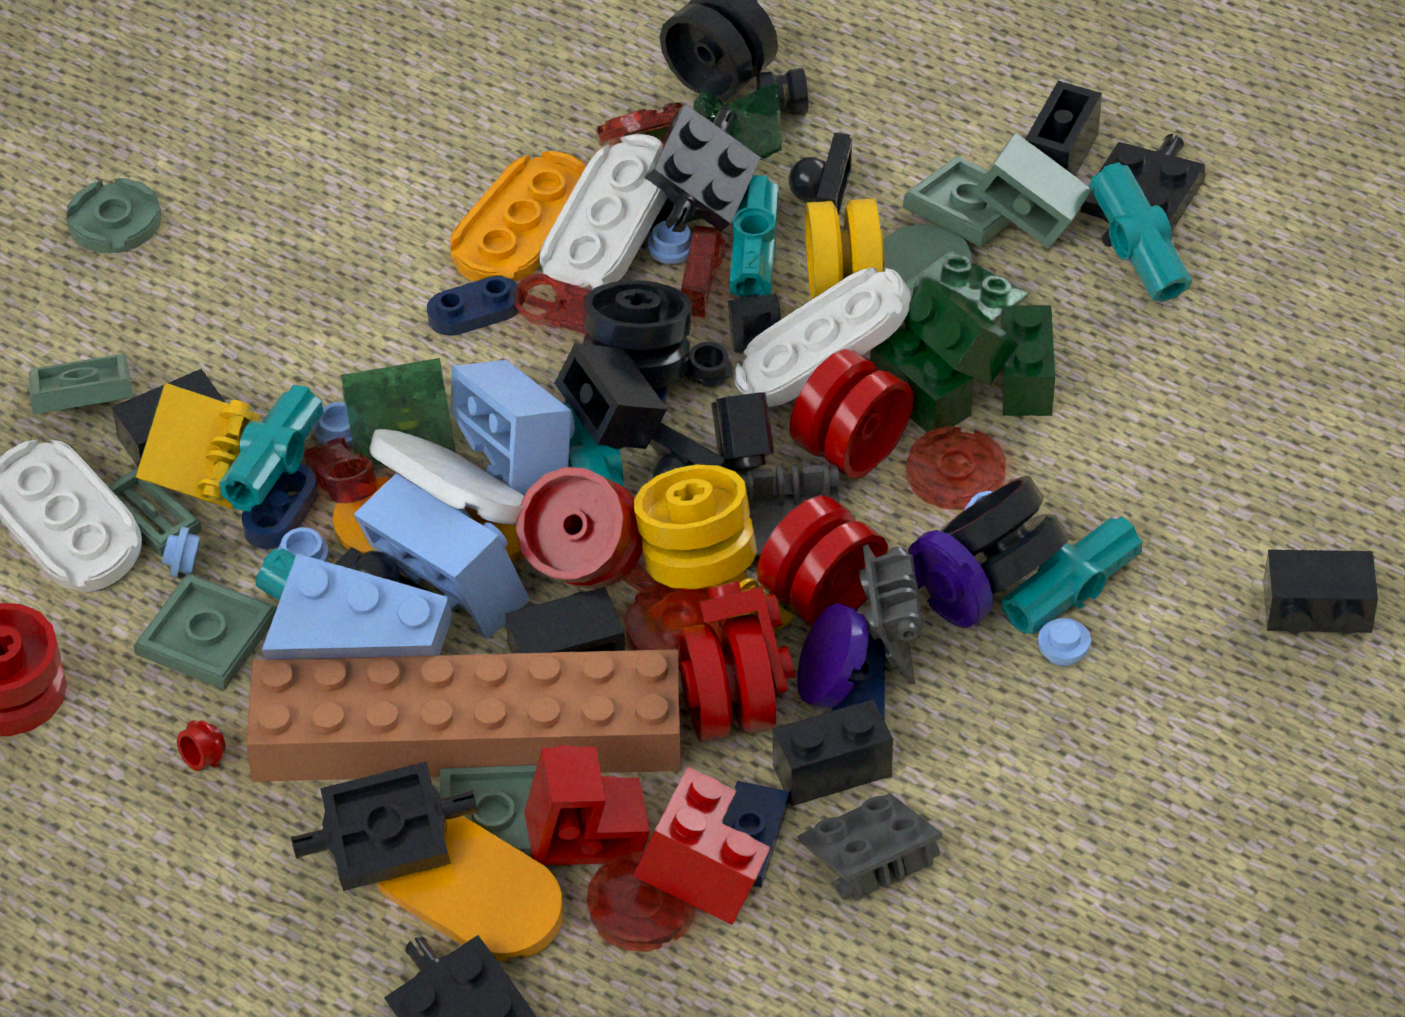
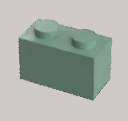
(1032, 190)

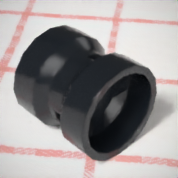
(794, 86)

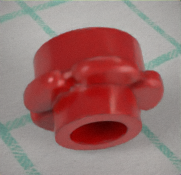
(201, 745)

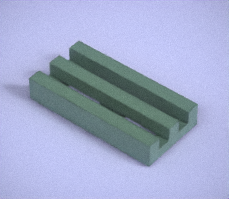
(165, 500)

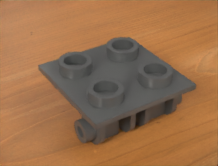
(775, 496)
(895, 605)
(871, 841)

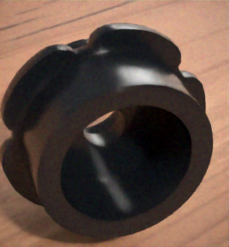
(708, 364)

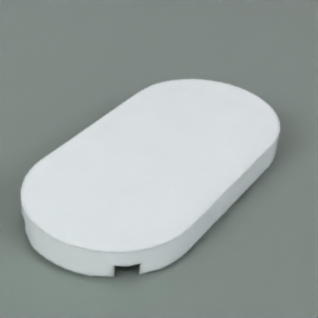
(605, 216)
(847, 316)
(446, 475)
(66, 516)

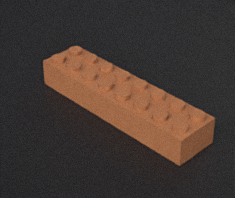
(461, 712)

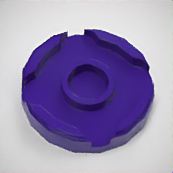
(952, 578)
(829, 655)

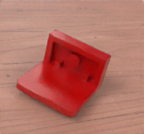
(729, 601)

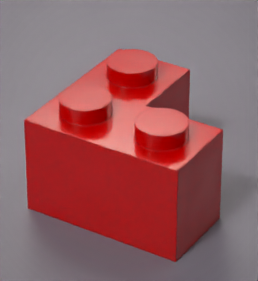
(578, 813)
(699, 855)

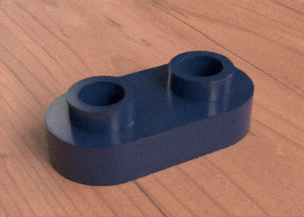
(472, 306)
(280, 509)

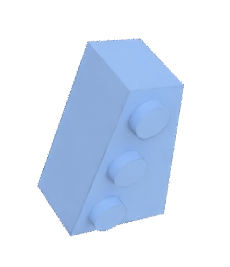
(511, 421)
(446, 550)
(353, 615)

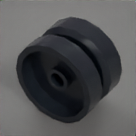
(718, 44)
(646, 322)
(1004, 536)

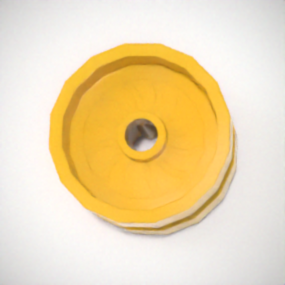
(844, 252)
(695, 526)

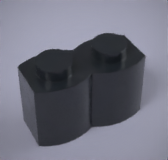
(743, 430)

